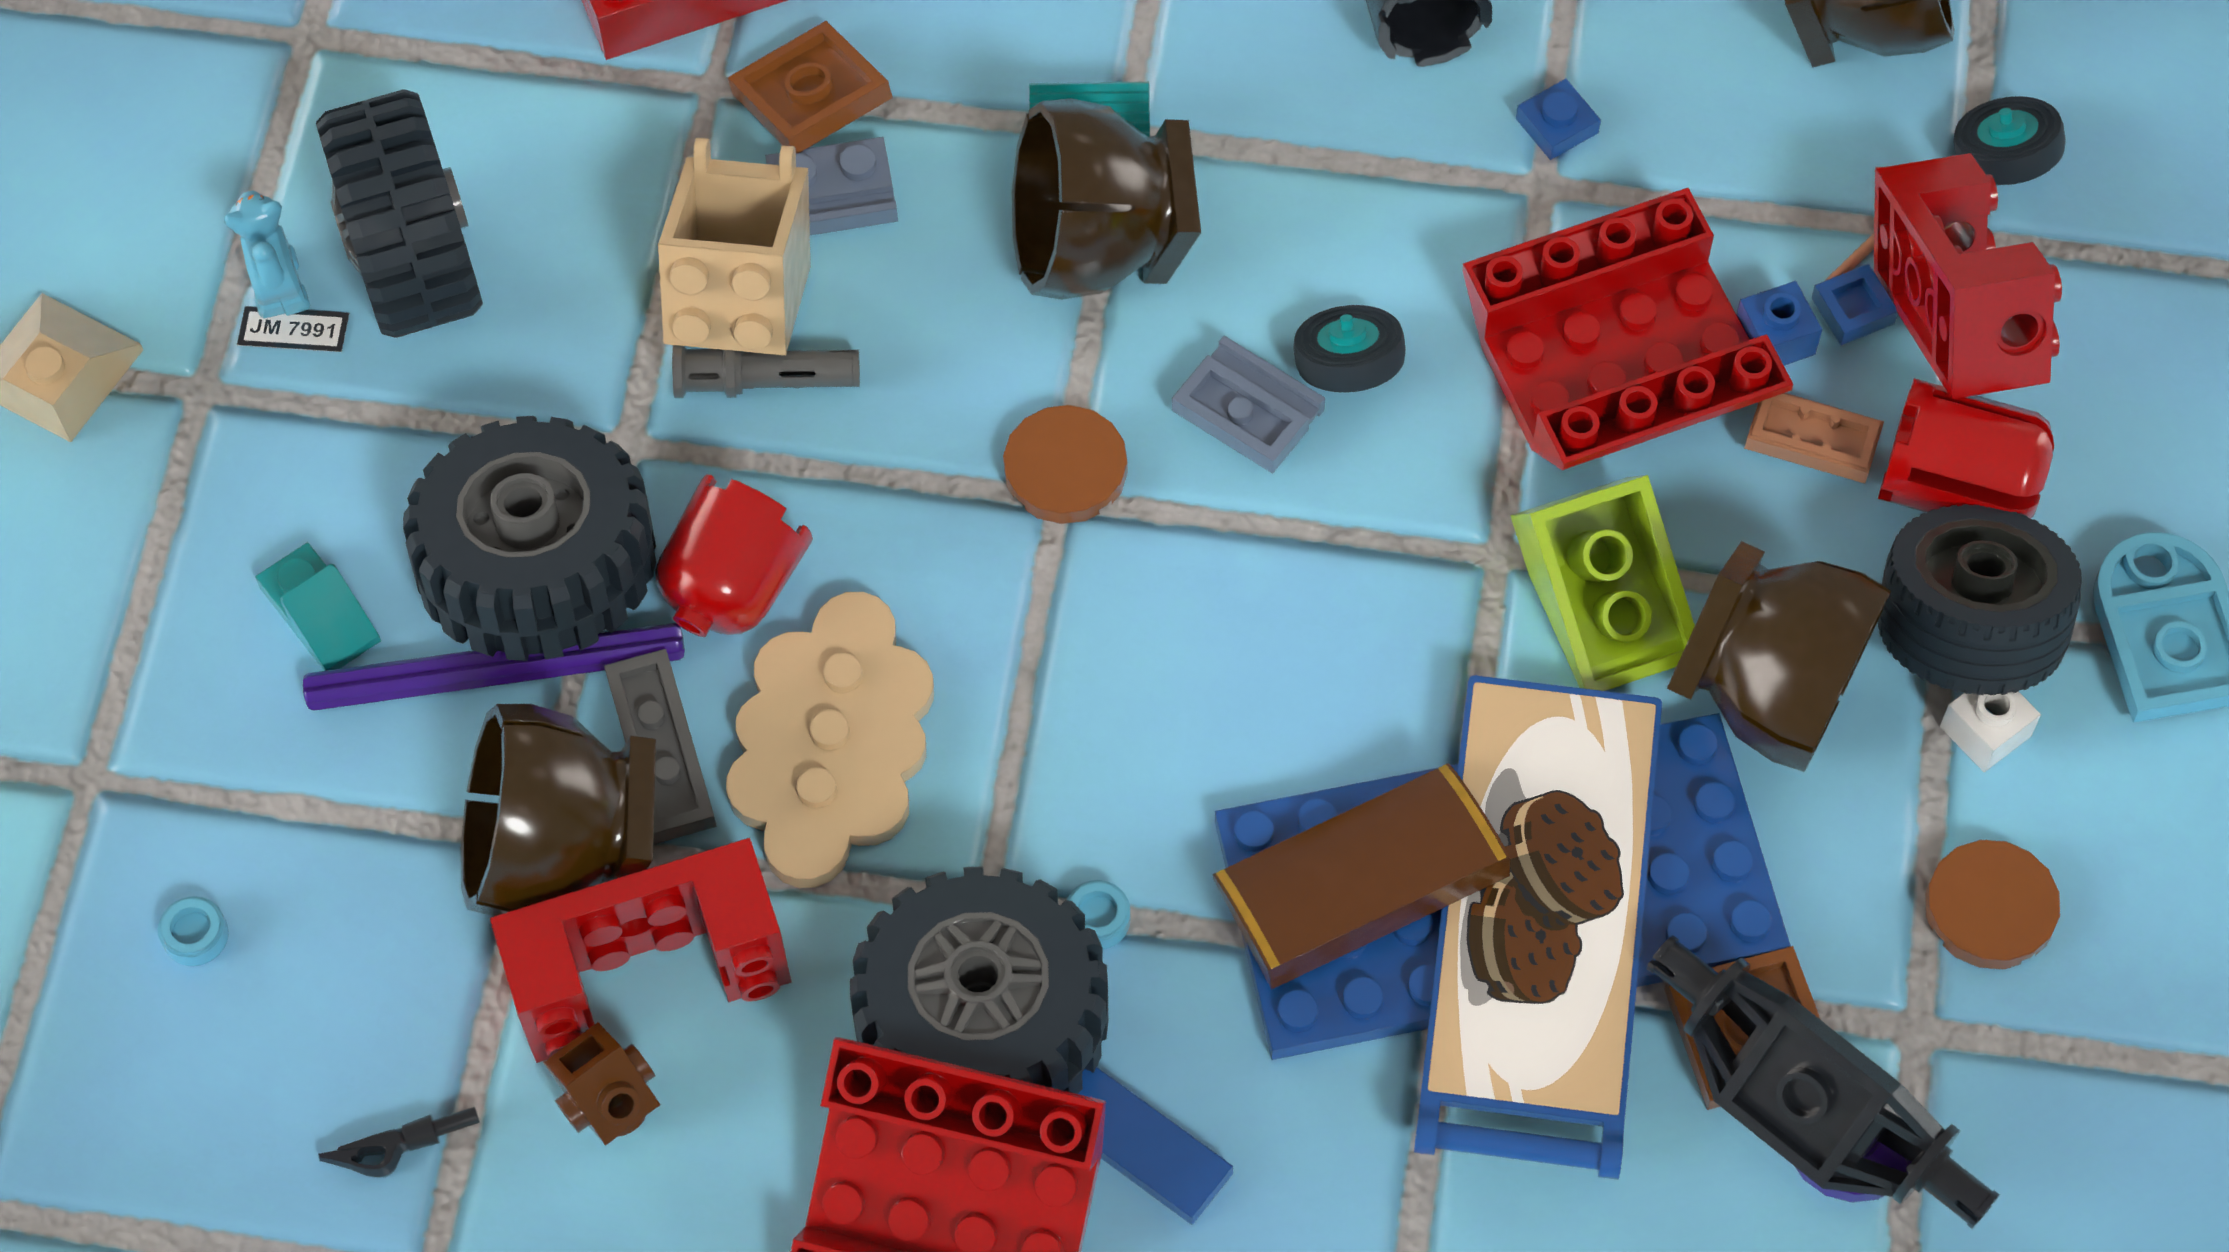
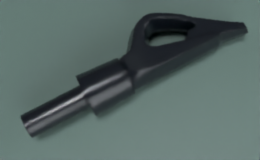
(395, 1142)

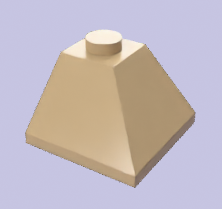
(61, 366)

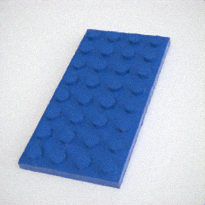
(1701, 886)

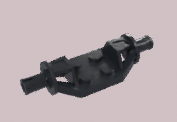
(1814, 1090)

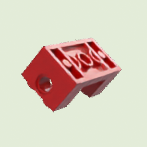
(1968, 305)
(640, 912)

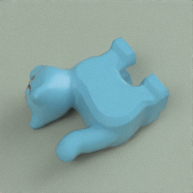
(267, 255)

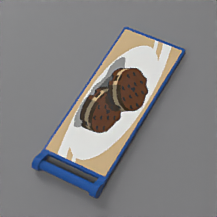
(1545, 963)

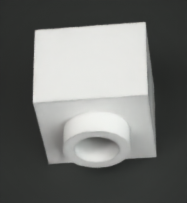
(1989, 736)

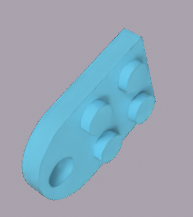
(2165, 630)

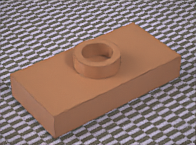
(1815, 436)

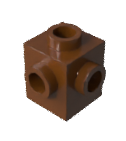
(602, 1084)

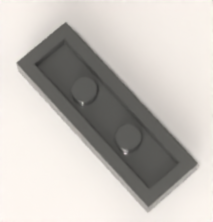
(652, 708)

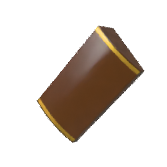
(1363, 874)

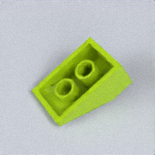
(1607, 582)

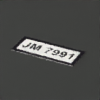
(298, 331)

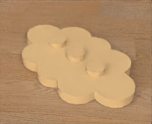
(830, 739)

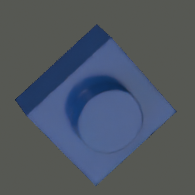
(1558, 119)
(1854, 304)

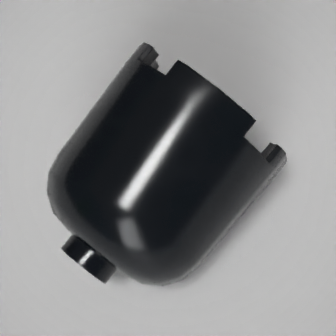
(1427, 28)

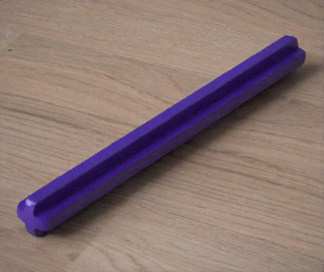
(478, 670)

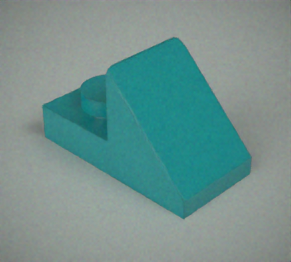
(318, 607)

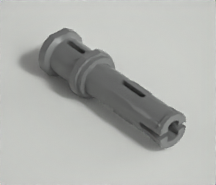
(737, 370)

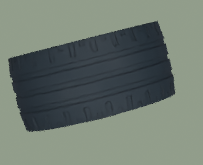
(1979, 599)

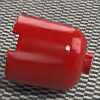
(728, 558)

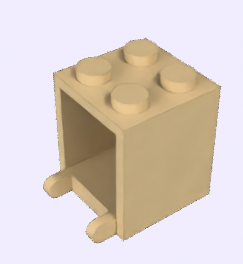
(735, 253)

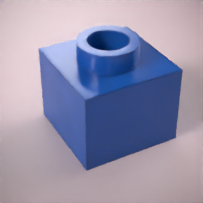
(1785, 319)

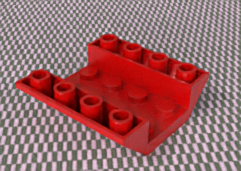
(1617, 332)
(948, 1159)

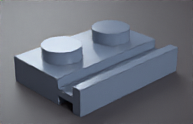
(847, 185)
(1248, 404)

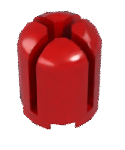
(1967, 453)

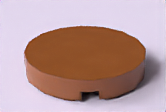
(1065, 463)
(1992, 904)

